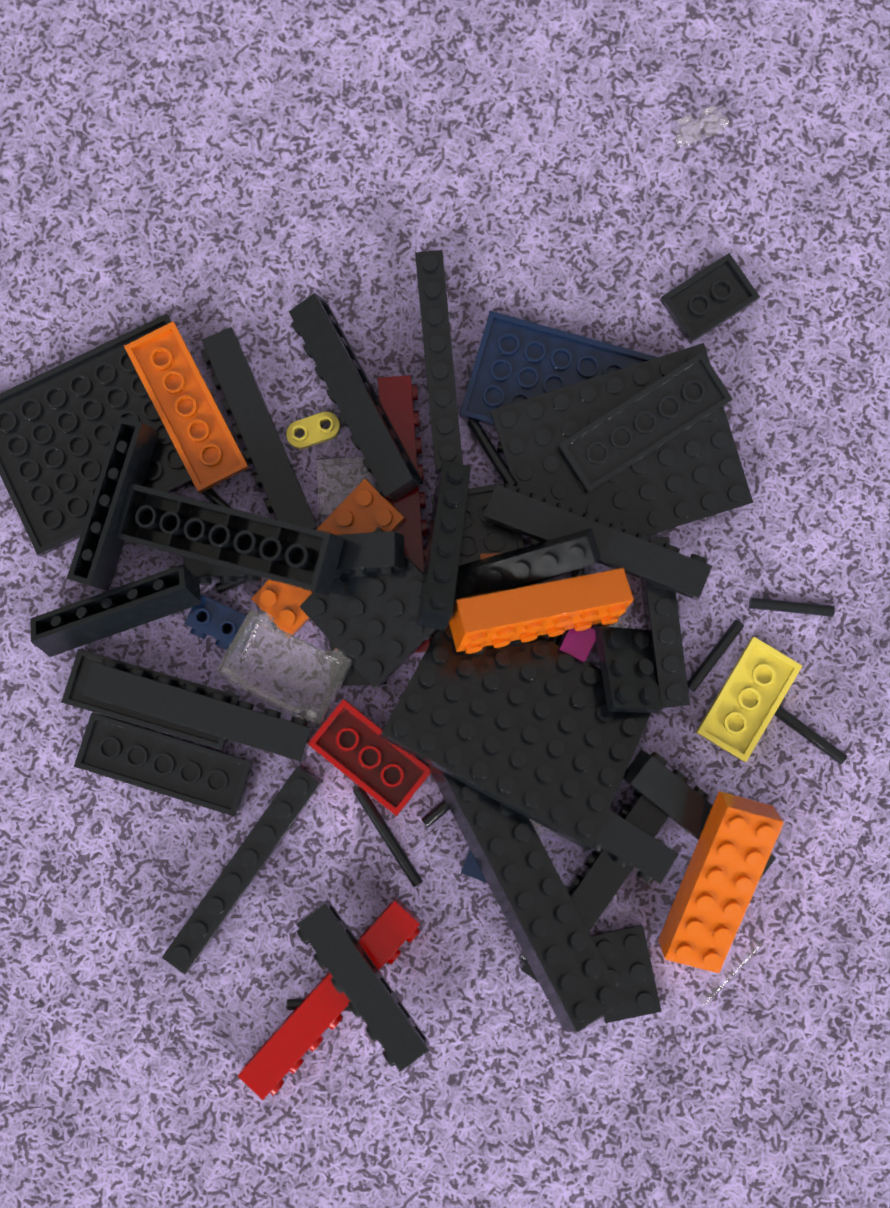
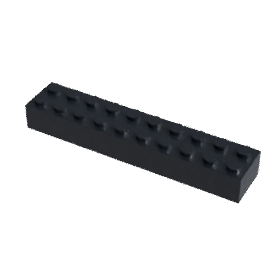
(534, 905)

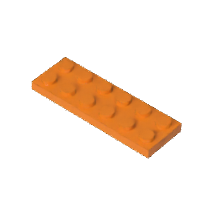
(186, 407)
(359, 513)

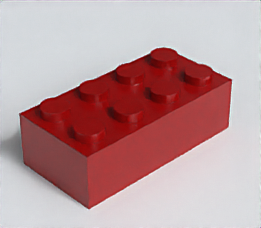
(378, 767)

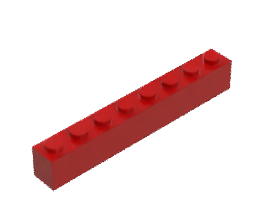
(324, 1005)

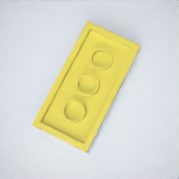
(748, 699)

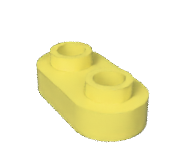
(313, 432)

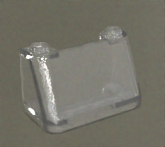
(284, 669)

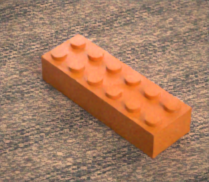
(539, 610)
(719, 881)

